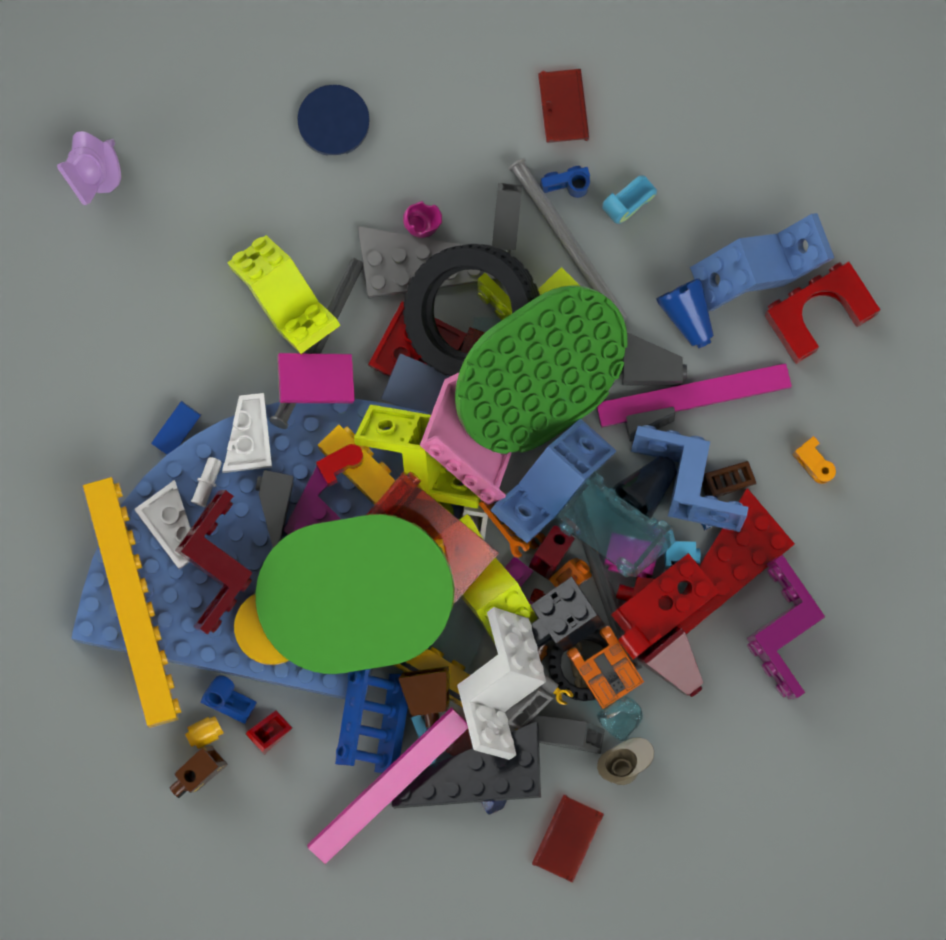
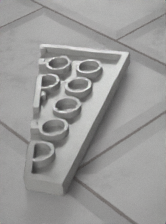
(394, 258)

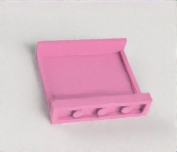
(462, 456)

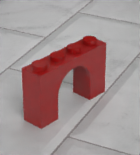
(840, 284)

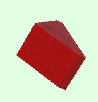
(269, 731)

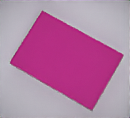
(315, 378)

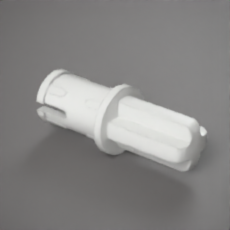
(206, 482)

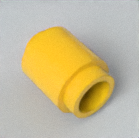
(203, 732)

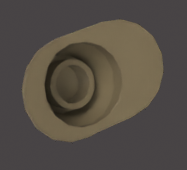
(625, 761)

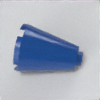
(689, 312)

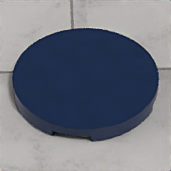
(333, 120)

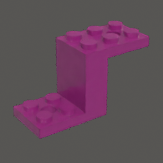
(784, 628)

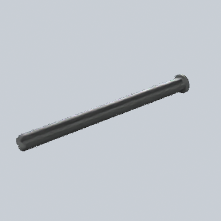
(335, 307)
(606, 592)

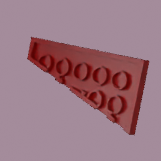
(739, 557)

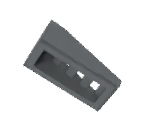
(654, 418)

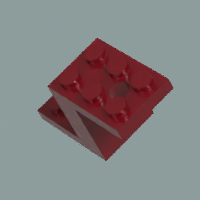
(214, 562)

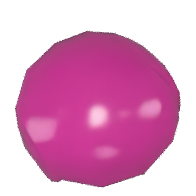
(422, 219)

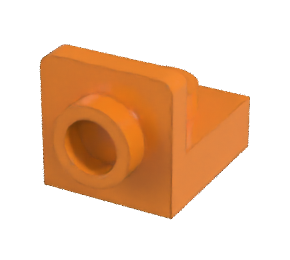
(573, 568)

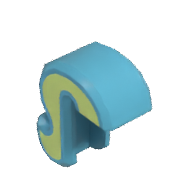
(629, 200)

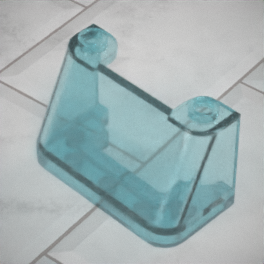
(615, 528)

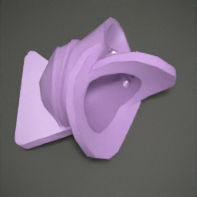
(91, 167)

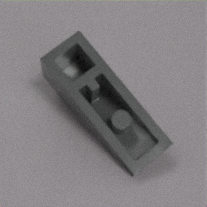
(275, 496)

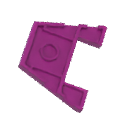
(311, 507)

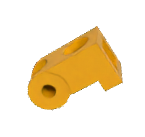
(814, 463)

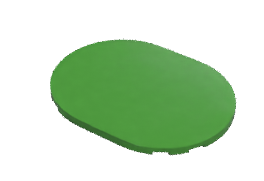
(541, 369)
(354, 594)

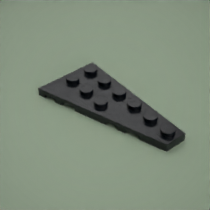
(479, 776)

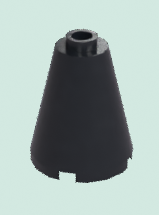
(647, 485)

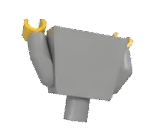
(532, 704)

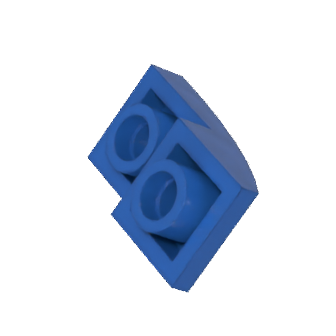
(176, 428)

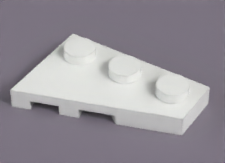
(249, 436)
(166, 520)

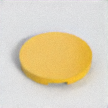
(251, 636)

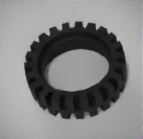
(557, 675)

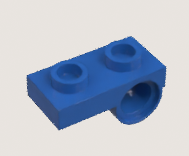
(554, 181)
(223, 698)

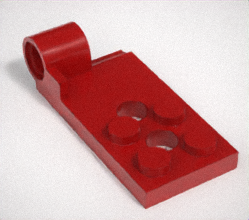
(644, 619)

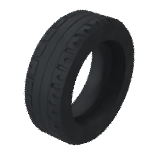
(432, 274)

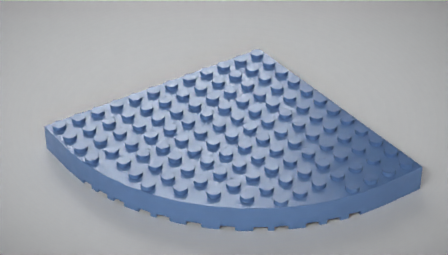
(242, 533)

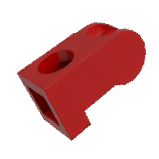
(339, 461)

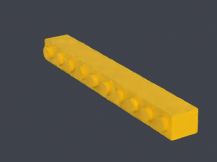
(130, 602)

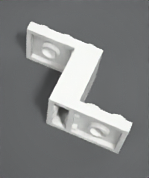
(501, 683)

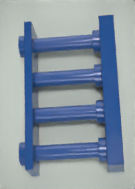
(392, 726)

